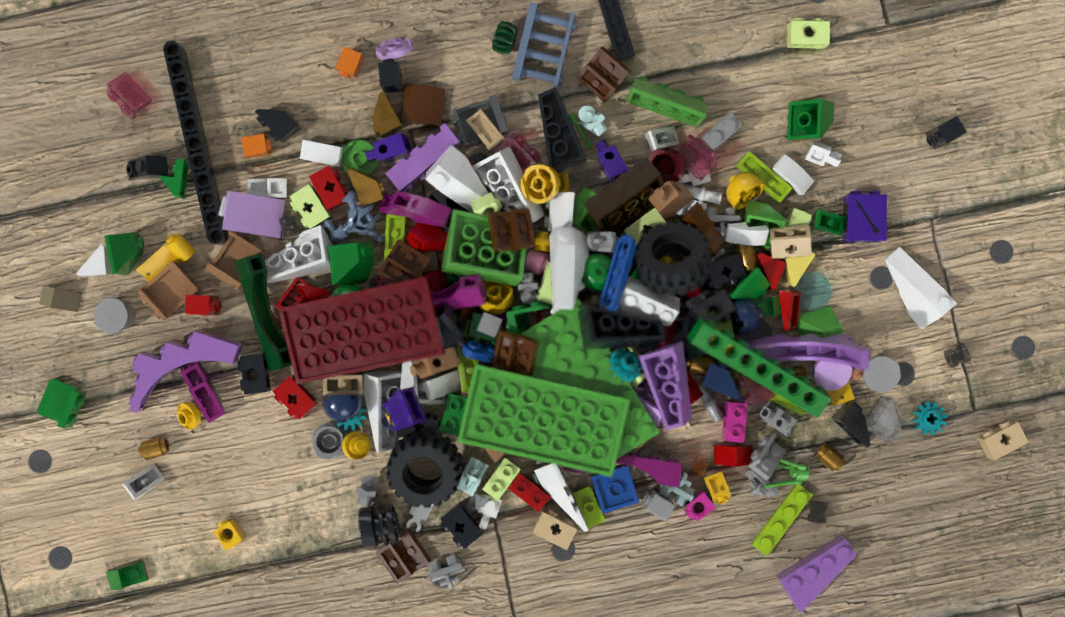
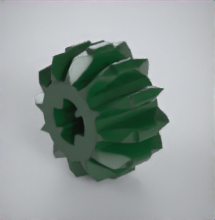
(504, 38)

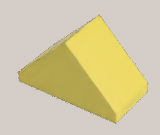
(795, 268)

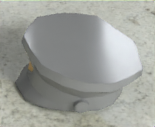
(113, 315)
(882, 374)
(328, 440)

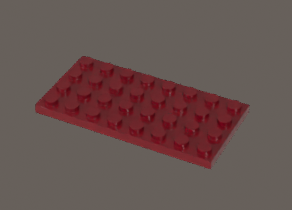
(362, 330)

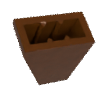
(699, 219)

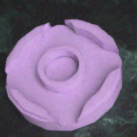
(394, 48)
(831, 375)

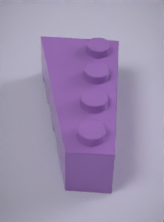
(411, 170)
(668, 382)
(814, 572)

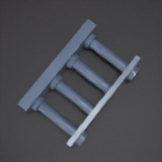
(530, 34)

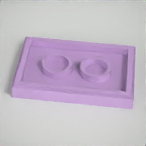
(253, 214)

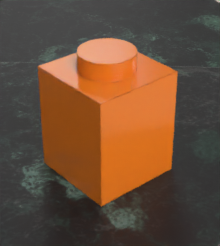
(349, 63)
(256, 146)

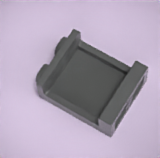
(490, 108)

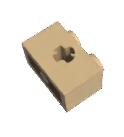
(790, 241)
(344, 385)
(1012, 440)
(560, 538)

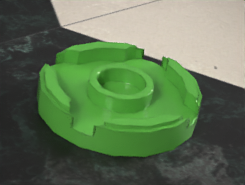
(354, 156)

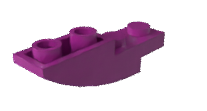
(415, 207)

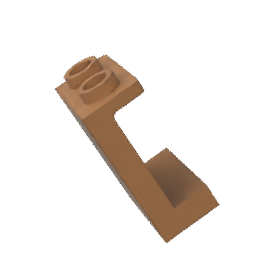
(233, 249)
(168, 290)

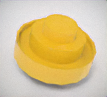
(542, 242)
(189, 415)
(356, 445)

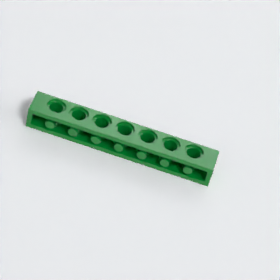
(813, 404)

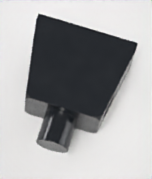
(451, 327)

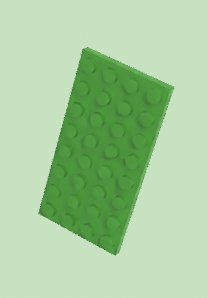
(565, 361)
(543, 420)

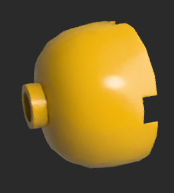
(540, 183)
(743, 188)
(498, 298)

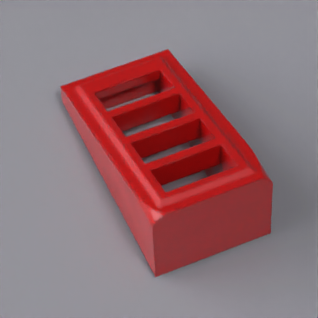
(283, 299)
(790, 307)

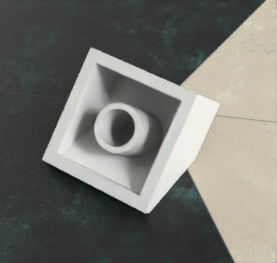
(560, 211)

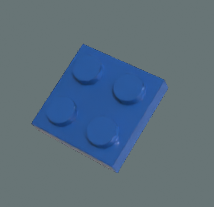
(615, 491)

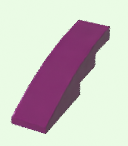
(202, 390)

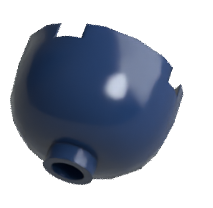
(745, 317)
(341, 406)

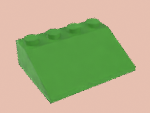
(667, 102)
(472, 253)

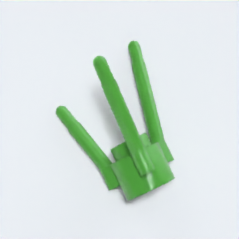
(797, 471)

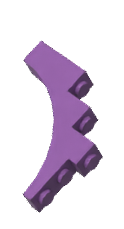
(834, 349)
(153, 368)

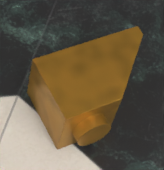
(385, 118)
(366, 186)

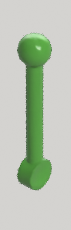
(588, 144)

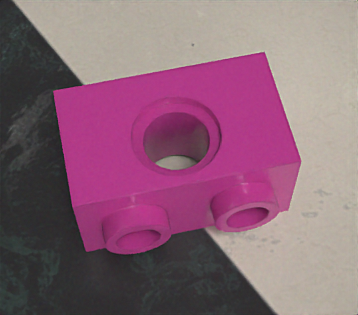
(734, 421)

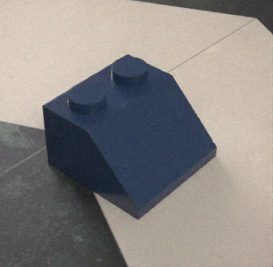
(723, 381)

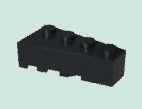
(559, 134)
(615, 330)

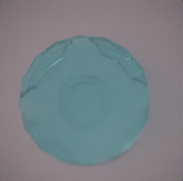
(814, 290)

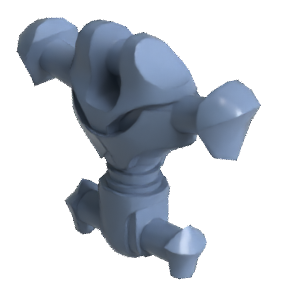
(359, 221)

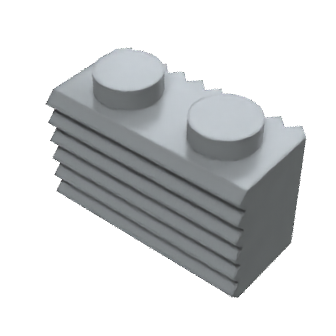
(721, 132)
(658, 504)

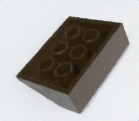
(624, 199)

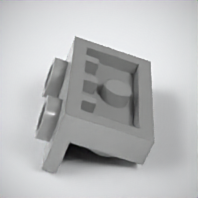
(766, 457)

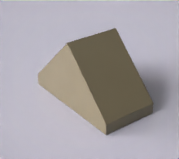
(60, 298)

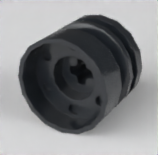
(380, 525)

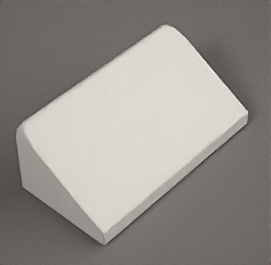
(442, 385)

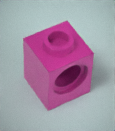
(707, 507)

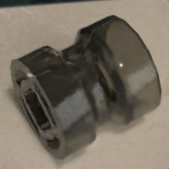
(288, 221)
(956, 356)
(817, 512)

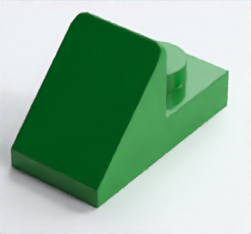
(178, 183)
(828, 222)
(769, 306)
(127, 576)

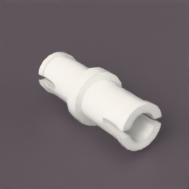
(705, 195)

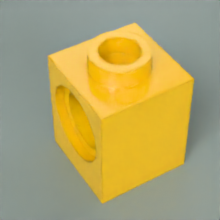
(226, 541)

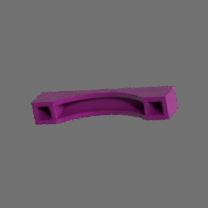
(464, 293)
(664, 472)

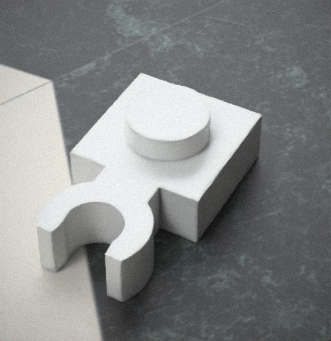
(419, 513)

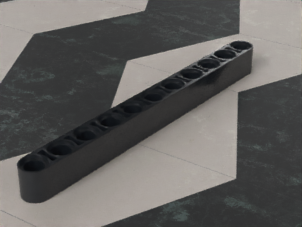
(190, 136)

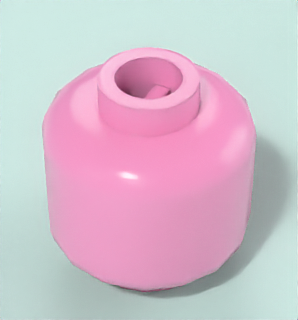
(536, 262)

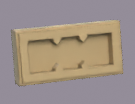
(485, 129)

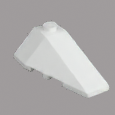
(378, 389)

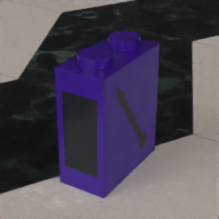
(865, 217)

